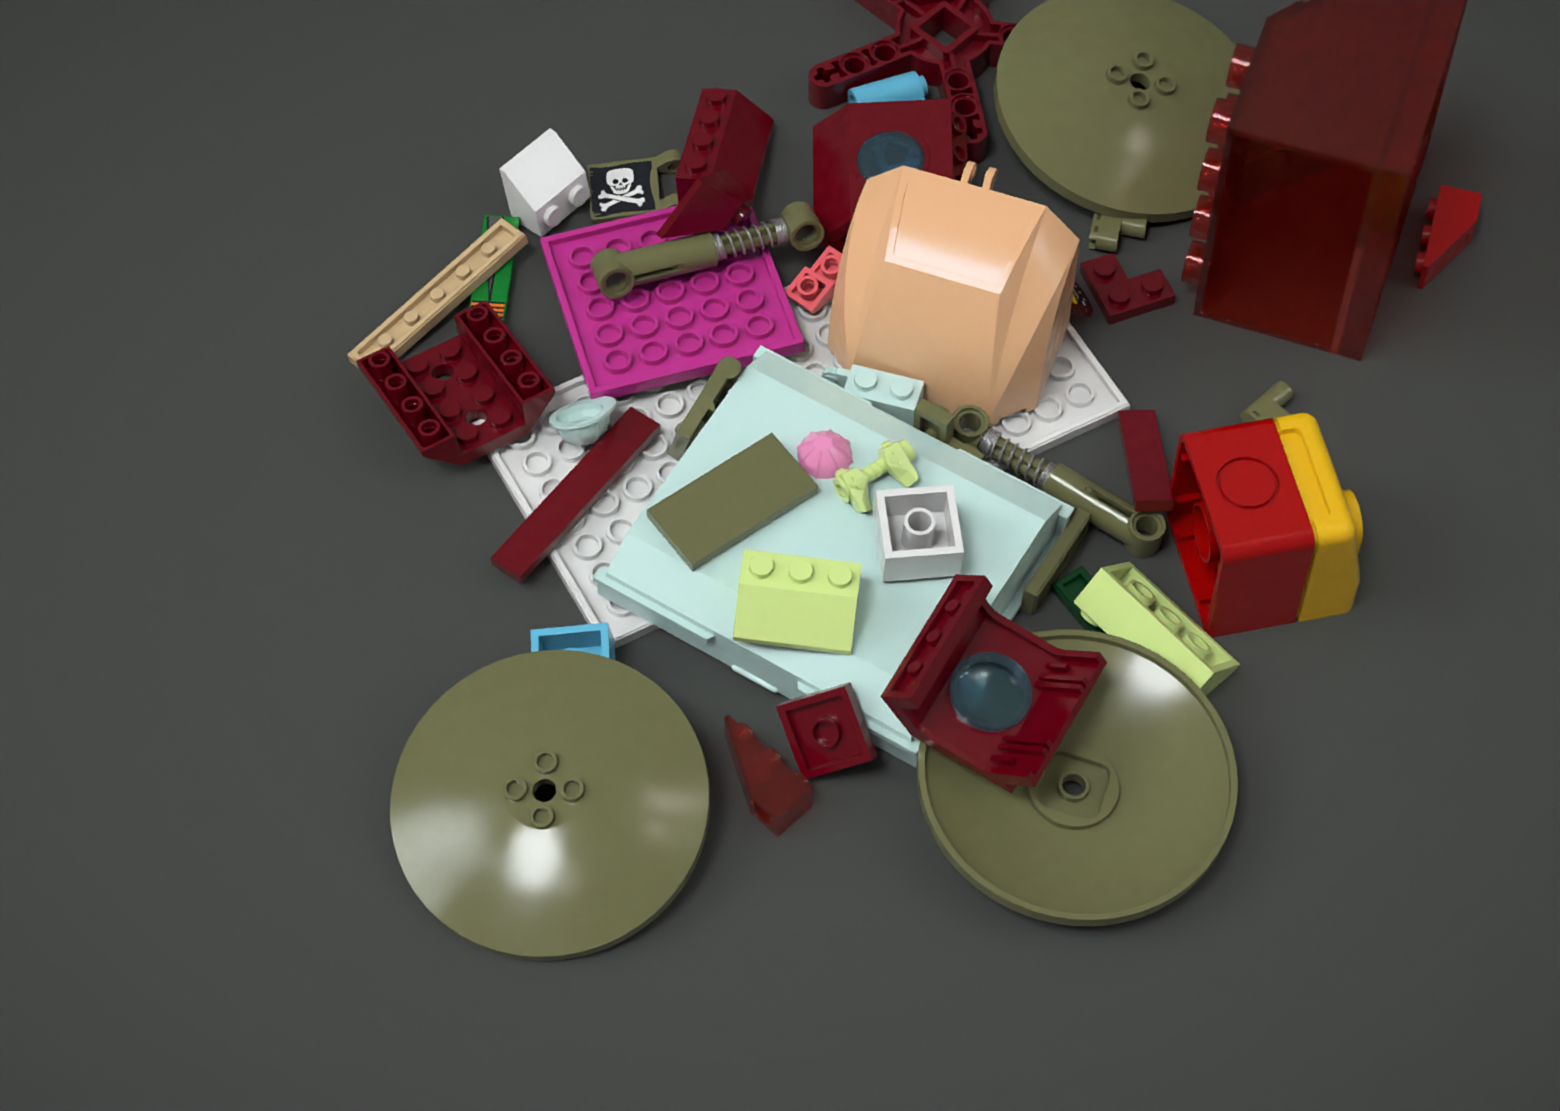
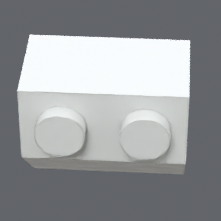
(544, 183)

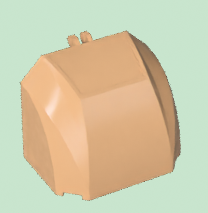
(954, 289)

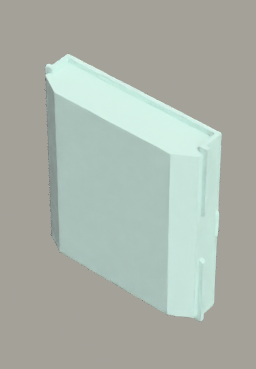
(1001, 519)

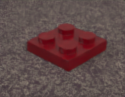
(826, 730)

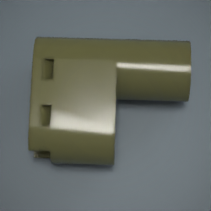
(1107, 229)
(1269, 403)

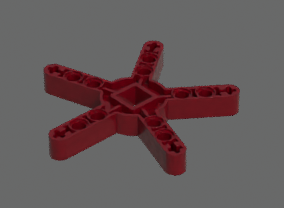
(914, 49)

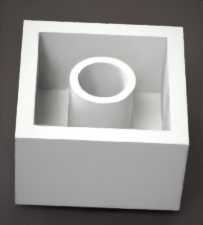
(918, 533)

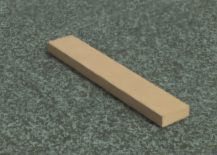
(444, 292)

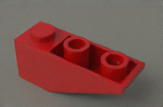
(1450, 231)

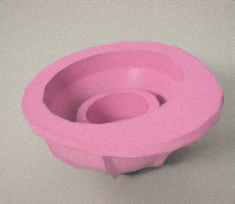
(824, 454)

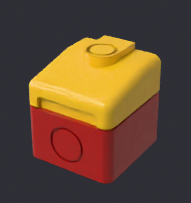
(1264, 525)

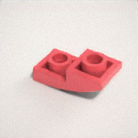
(816, 285)

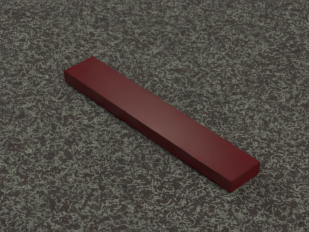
(575, 495)

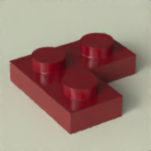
(1124, 297)

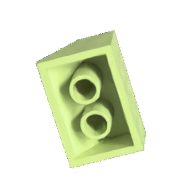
(797, 602)

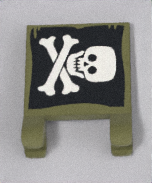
(630, 186)

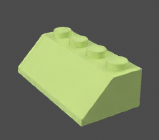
(1135, 609)

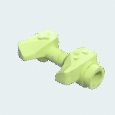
(894, 458)

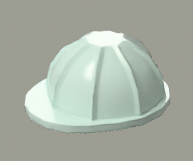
(583, 420)

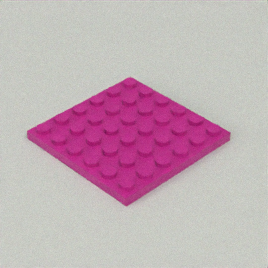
(671, 325)

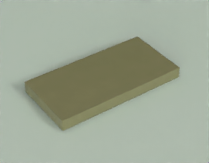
(732, 501)

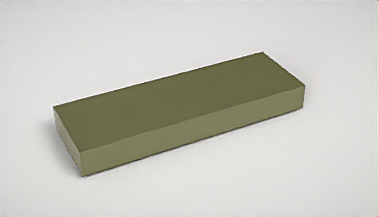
(1055, 561)

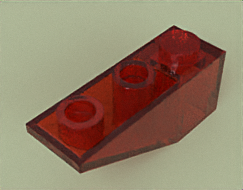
(769, 786)

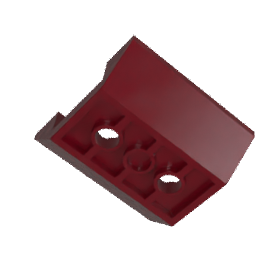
(488, 382)

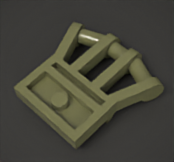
(711, 396)

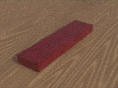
(1145, 460)

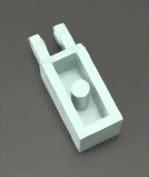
(885, 390)

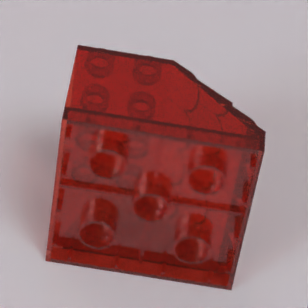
(1318, 166)

